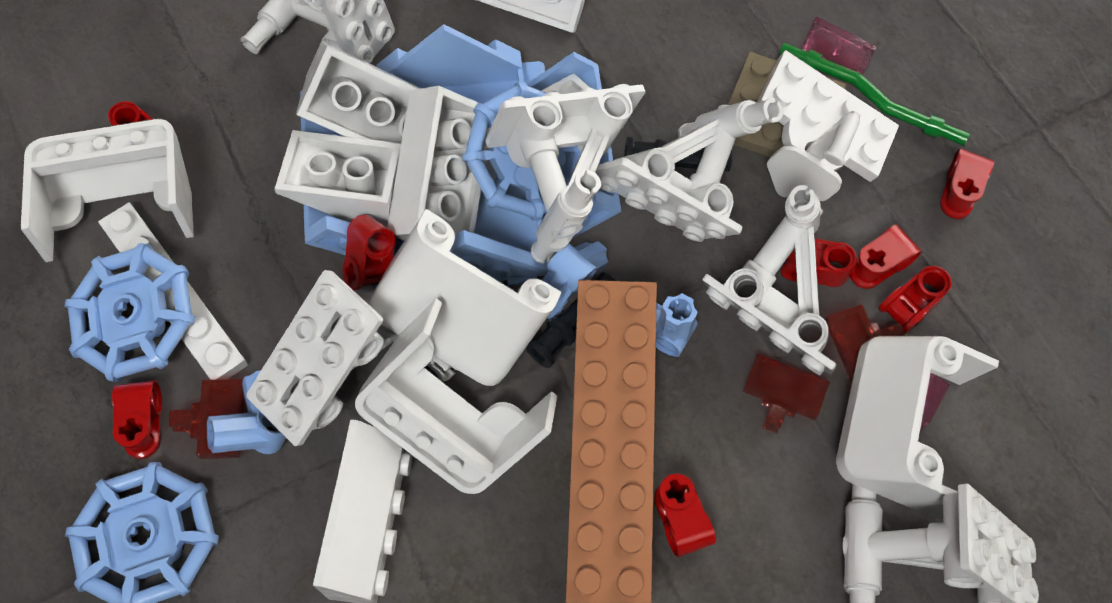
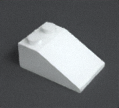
(340, 174)

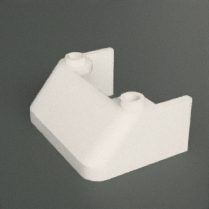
(98, 166)
(886, 414)
(440, 425)

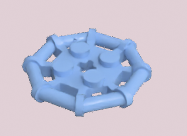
(506, 169)
(145, 321)
(162, 546)

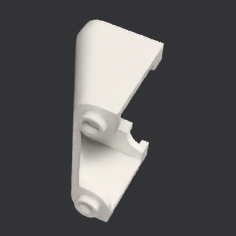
(480, 319)

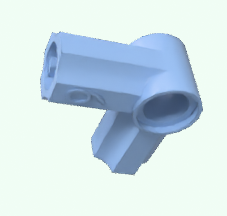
(574, 265)
(675, 324)
(243, 430)

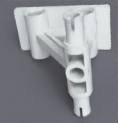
(352, 25)
(541, 125)
(694, 204)
(768, 306)
(315, 355)
(971, 545)

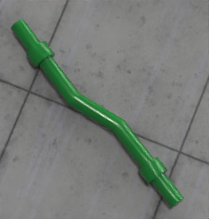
(932, 125)

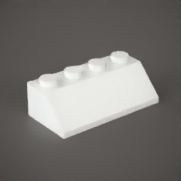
(354, 97)
(431, 163)
(362, 517)

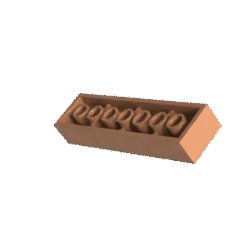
(612, 444)

